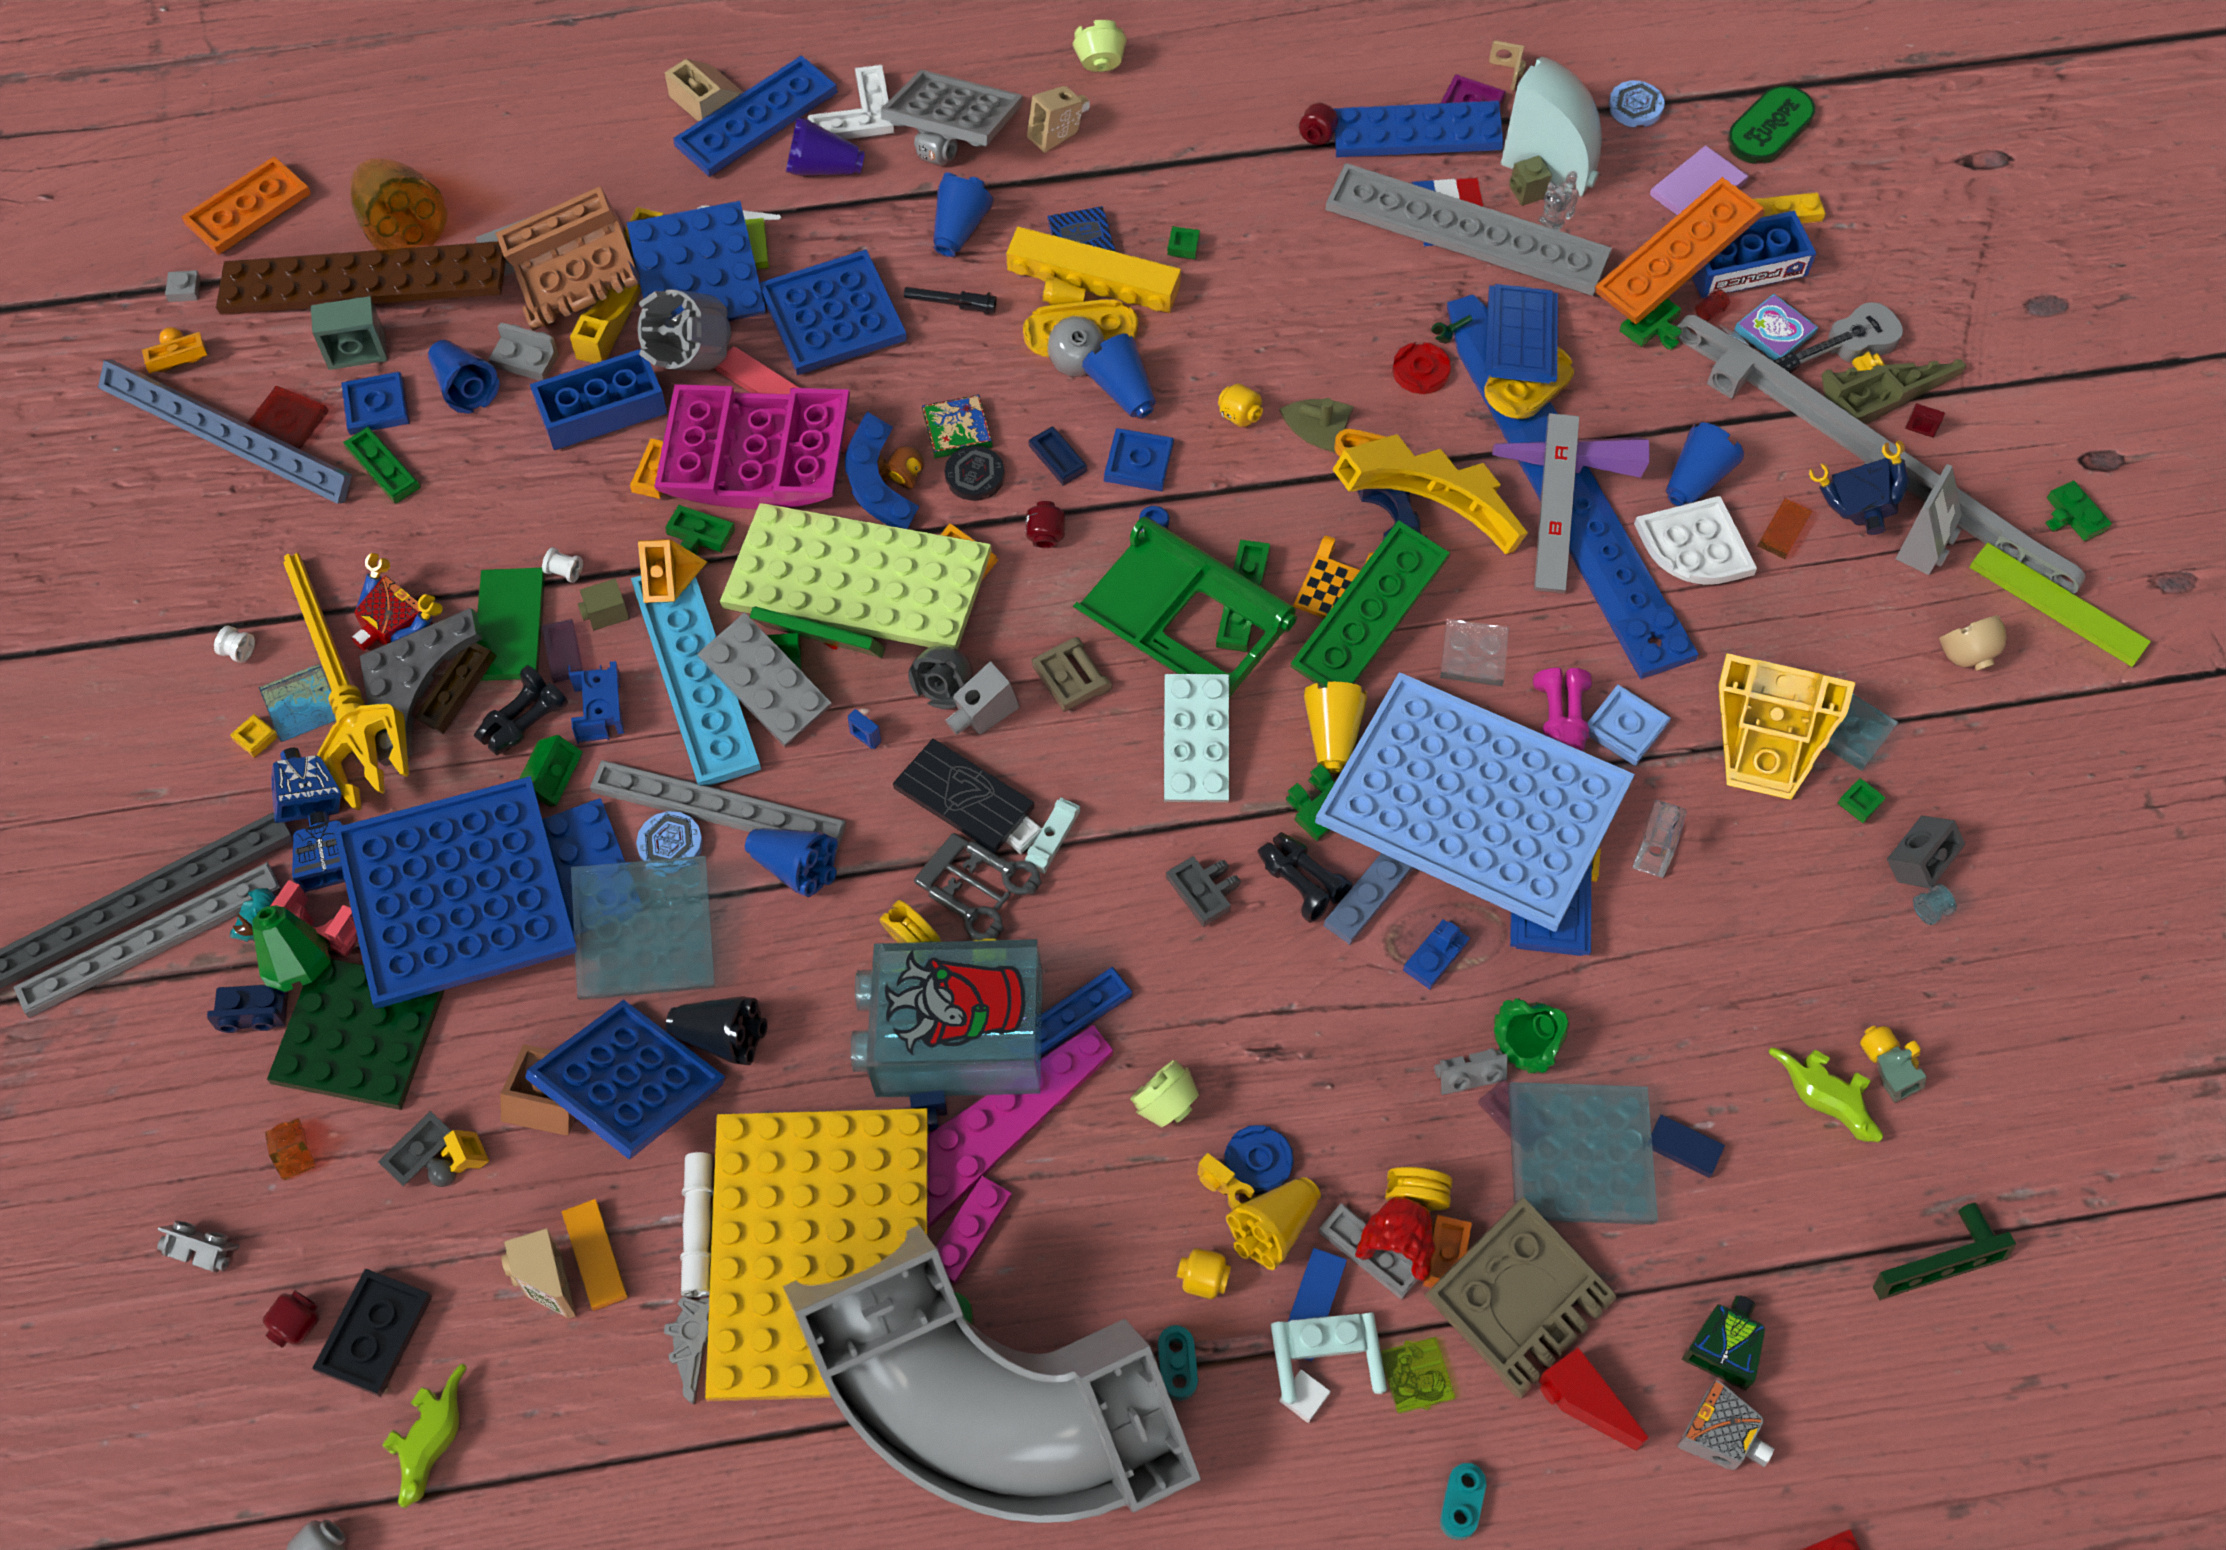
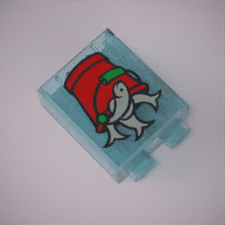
(951, 1018)

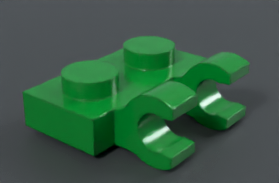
(1308, 809)

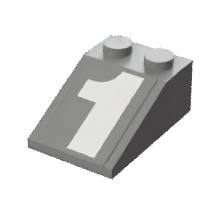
(1934, 526)

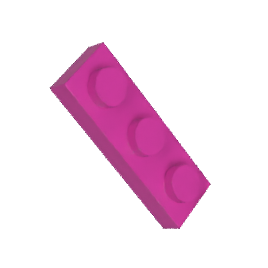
(971, 1227)

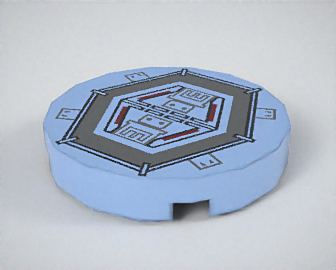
(1636, 103)
(669, 837)

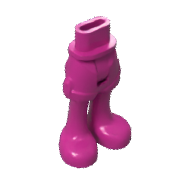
(1570, 729)

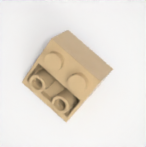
(699, 88)

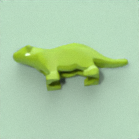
(1831, 1094)
(427, 1438)

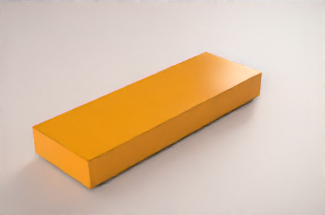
(594, 1255)

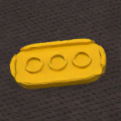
(1107, 314)
(1525, 398)

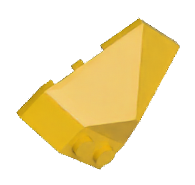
(1776, 722)

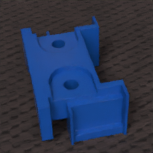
(600, 703)

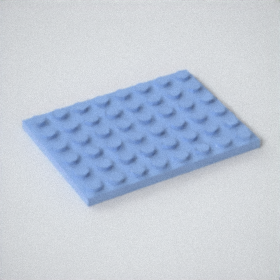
(1476, 800)

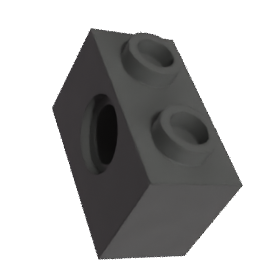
(1926, 851)

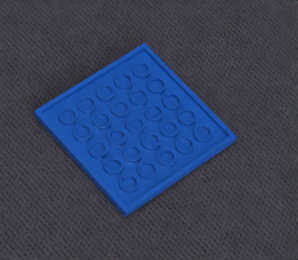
(453, 892)

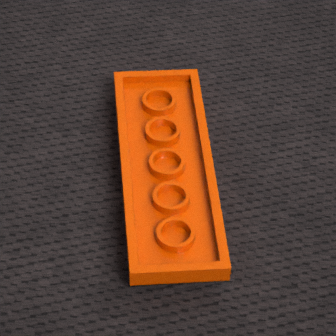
(1679, 250)

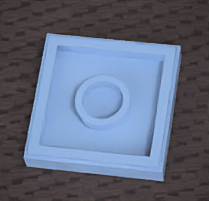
(1627, 725)

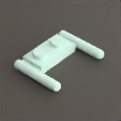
(1326, 1338)

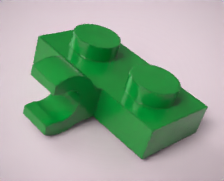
(1655, 323)
(2077, 510)
(699, 529)

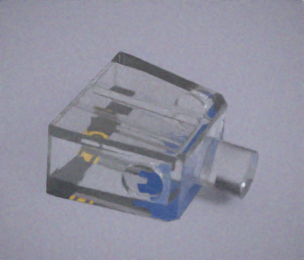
(1662, 830)

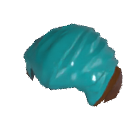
(243, 928)

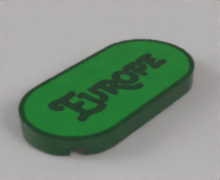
(1771, 124)

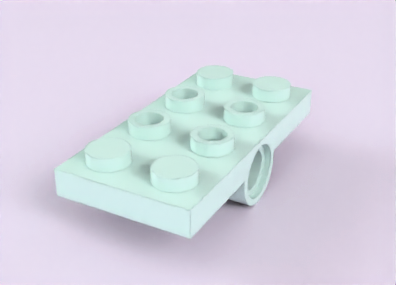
(1196, 738)

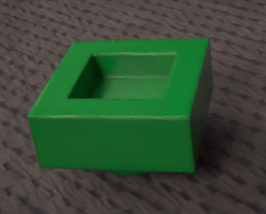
(1183, 242)
(1861, 800)

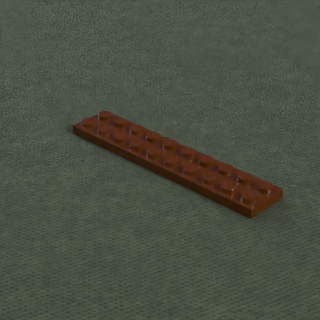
(382, 274)

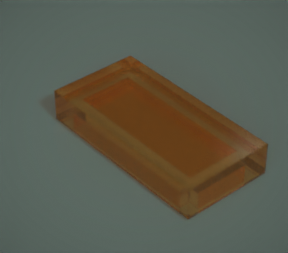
(1784, 528)

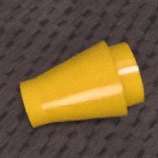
(1061, 292)

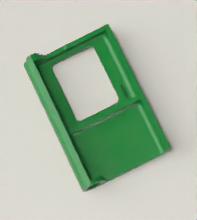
(1159, 579)

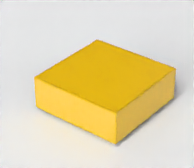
(254, 735)

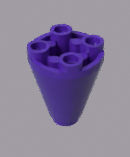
(821, 152)

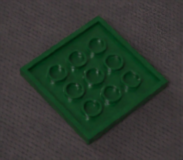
(349, 1047)

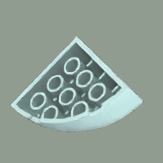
(1555, 121)

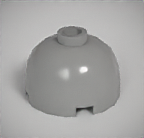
(1063, 346)

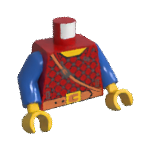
(388, 610)

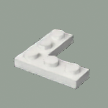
(862, 121)

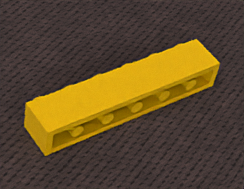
(1094, 269)

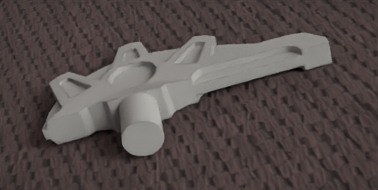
(689, 1342)

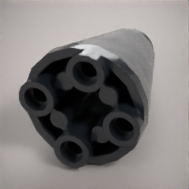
(720, 1027)

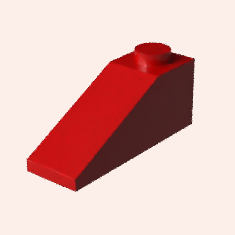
(1584, 1395)

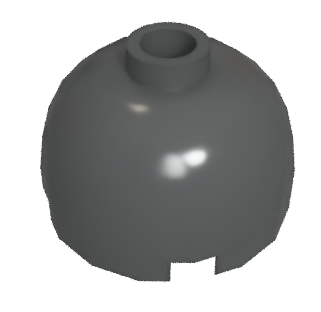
(939, 675)

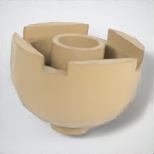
(1975, 644)

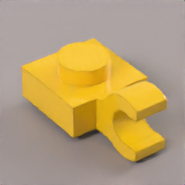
(1218, 1177)

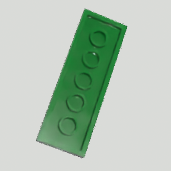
(1371, 607)

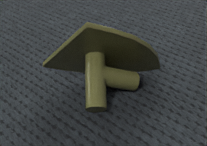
(1317, 420)

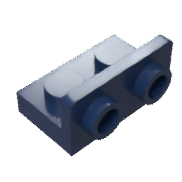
(248, 1007)

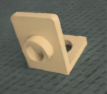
(1514, 61)

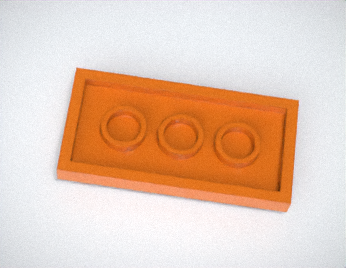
(246, 205)

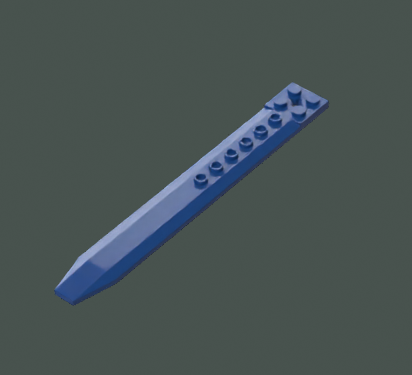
(1596, 536)

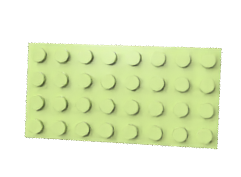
(858, 576)

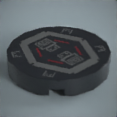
(974, 473)

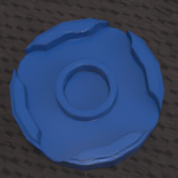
(1259, 1158)

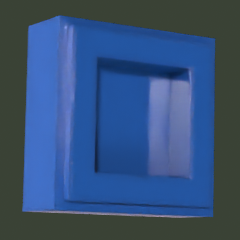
(864, 729)

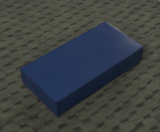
(1057, 455)
(1686, 1146)

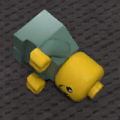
(1894, 1065)

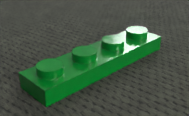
(1250, 562)

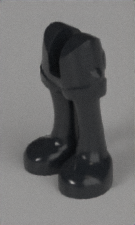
(498, 727)
(1283, 860)

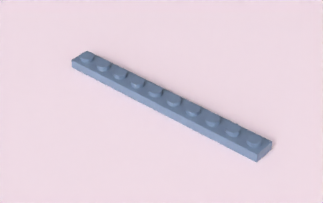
(225, 431)

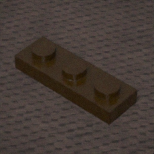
(455, 687)

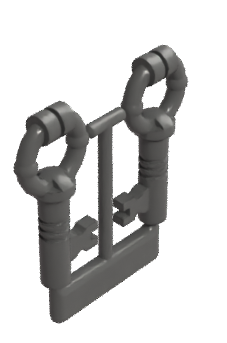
(942, 860)

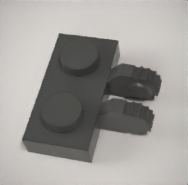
(1199, 891)

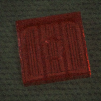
(288, 416)

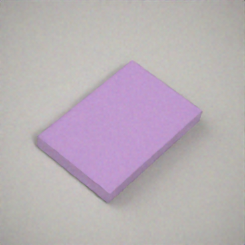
(1694, 178)

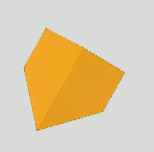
(666, 569)

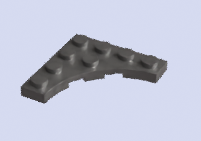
(404, 667)

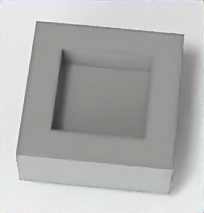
(183, 286)

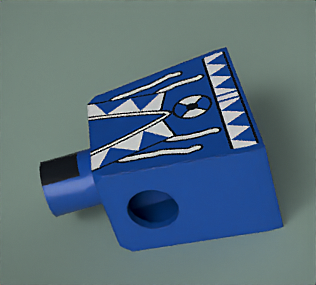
(302, 787)

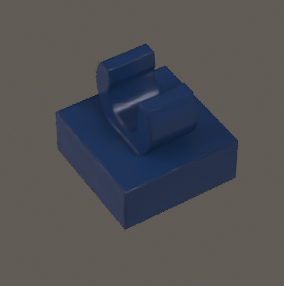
(933, 1102)

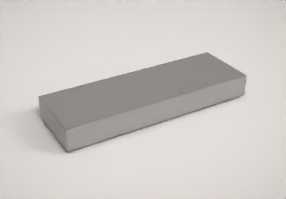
(1387, 1267)

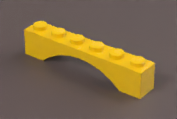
(602, 324)

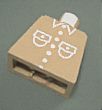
(1055, 116)

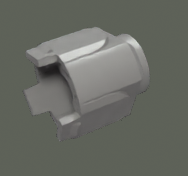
(689, 340)

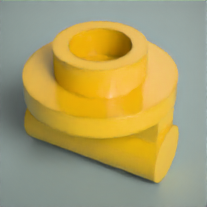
(1867, 361)

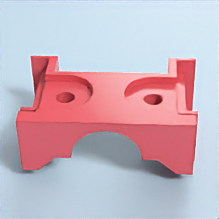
(338, 931)

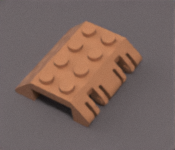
(569, 257)

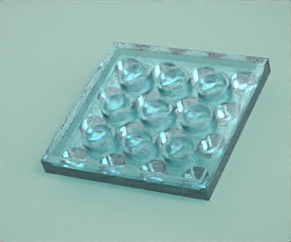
(642, 927)
(1583, 1152)

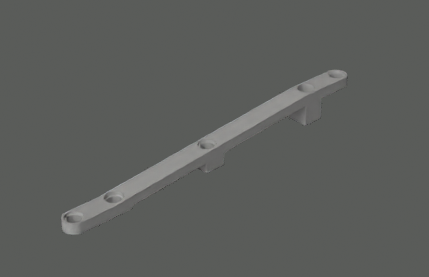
(1741, 363)

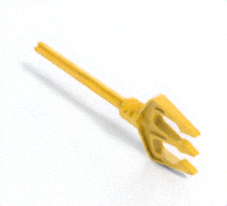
(355, 721)

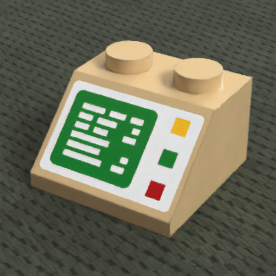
(539, 1270)

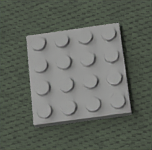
(951, 107)

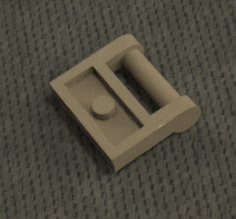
(1064, 680)

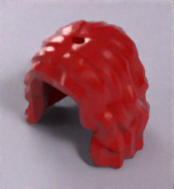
(1401, 1228)

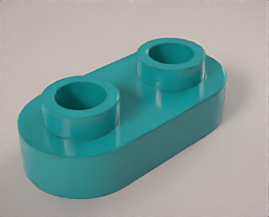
(1178, 1364)
(1463, 1500)

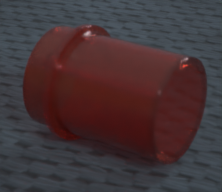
(1712, 305)

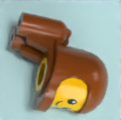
(901, 466)

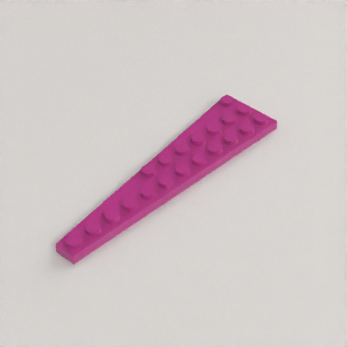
(995, 1124)

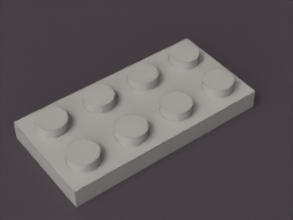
(764, 679)

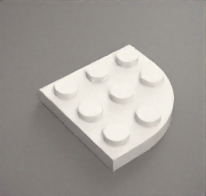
(1697, 542)

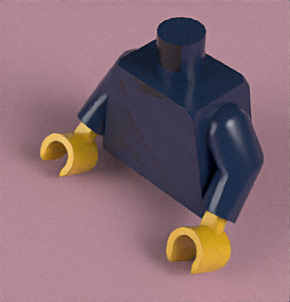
(1867, 491)

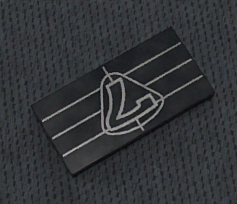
(963, 795)

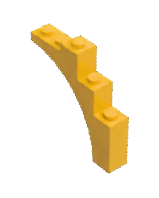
(1468, 491)

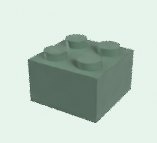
(349, 333)

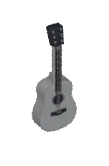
(1867, 329)

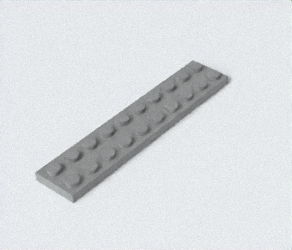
(1469, 229)

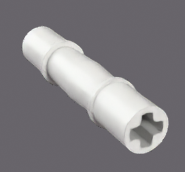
(697, 1225)

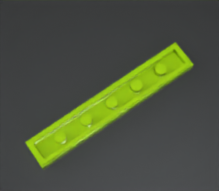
(2060, 604)

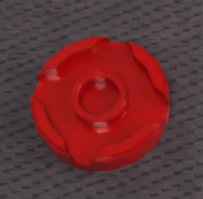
(1421, 368)

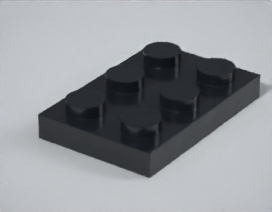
(372, 1332)

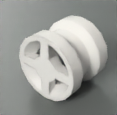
(234, 644)

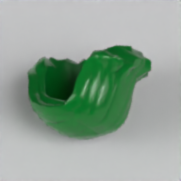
(1530, 1034)

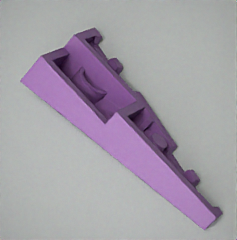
(1616, 455)

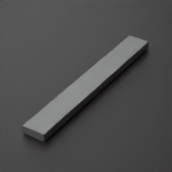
(707, 802)
(142, 942)

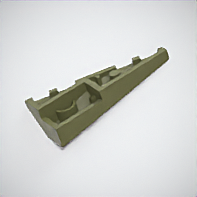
(1885, 387)

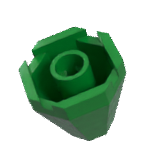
(288, 949)

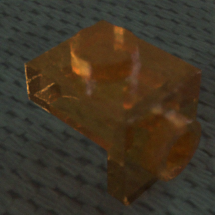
(289, 1149)

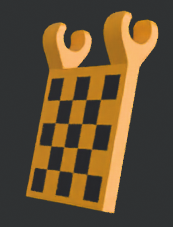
(1325, 581)

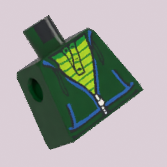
(1729, 1344)

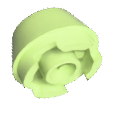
(1100, 46)
(1166, 1095)

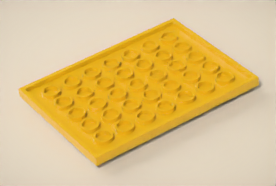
(804, 1204)

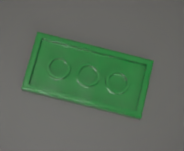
(511, 619)
(817, 632)

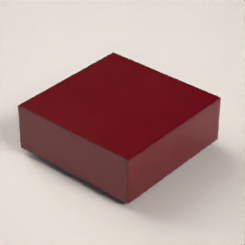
(1924, 420)

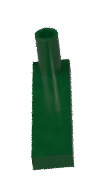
(1985, 1251)

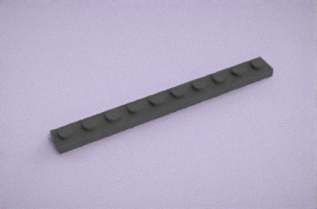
(141, 898)

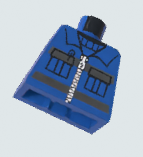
(316, 854)

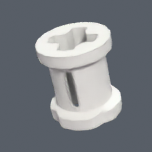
(562, 564)

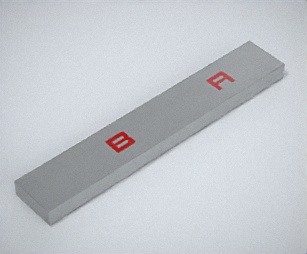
(1556, 503)

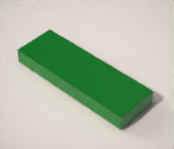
(381, 465)

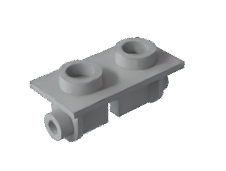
(1483, 1069)
(209, 1247)

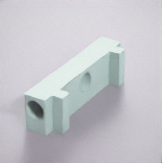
(1059, 823)

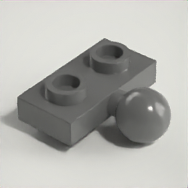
(418, 1151)

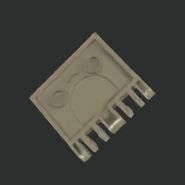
(1514, 1292)

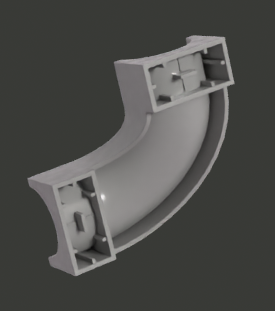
(984, 1421)

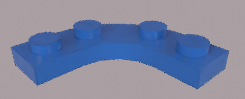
(865, 478)

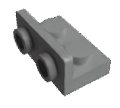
(524, 352)

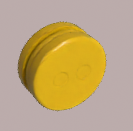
(907, 925)
(1421, 1185)

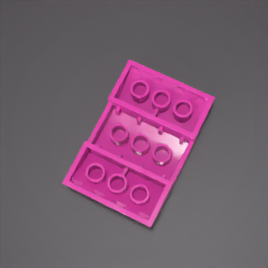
(752, 446)

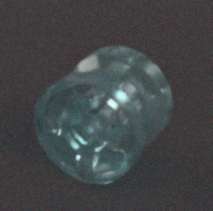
(1934, 904)

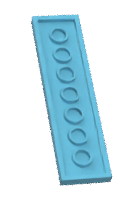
(702, 704)

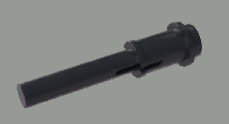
(965, 300)

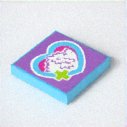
(1775, 328)

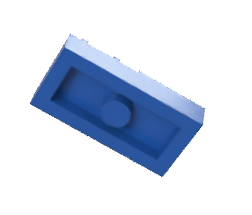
(1436, 953)

